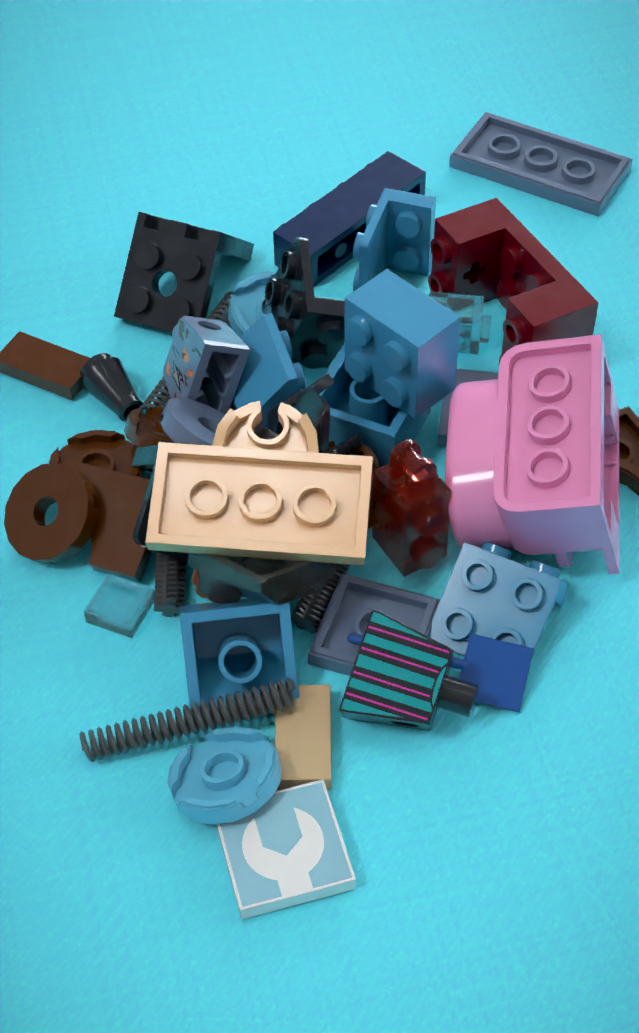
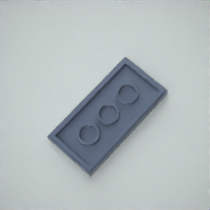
(541, 163)

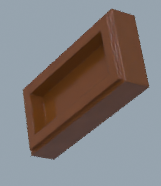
(43, 365)

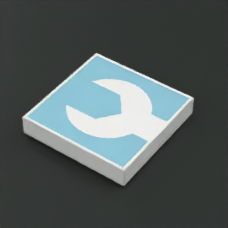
(286, 852)

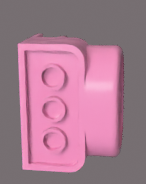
(538, 453)

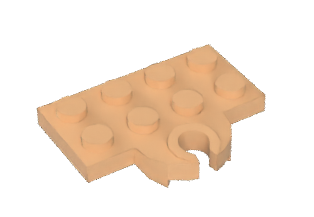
(261, 494)

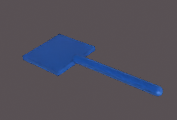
(492, 664)

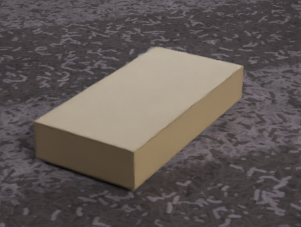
(305, 737)

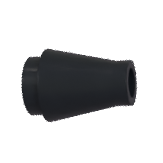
(109, 383)

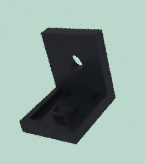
(177, 248)

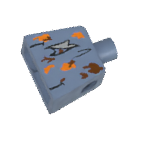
(205, 362)

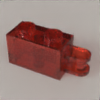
(411, 509)

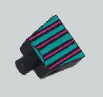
(403, 678)

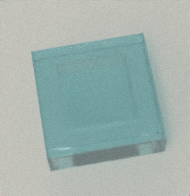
(119, 605)

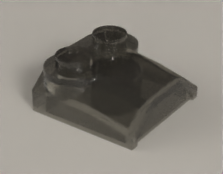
(260, 579)

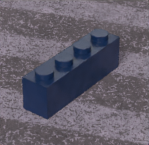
(342, 213)

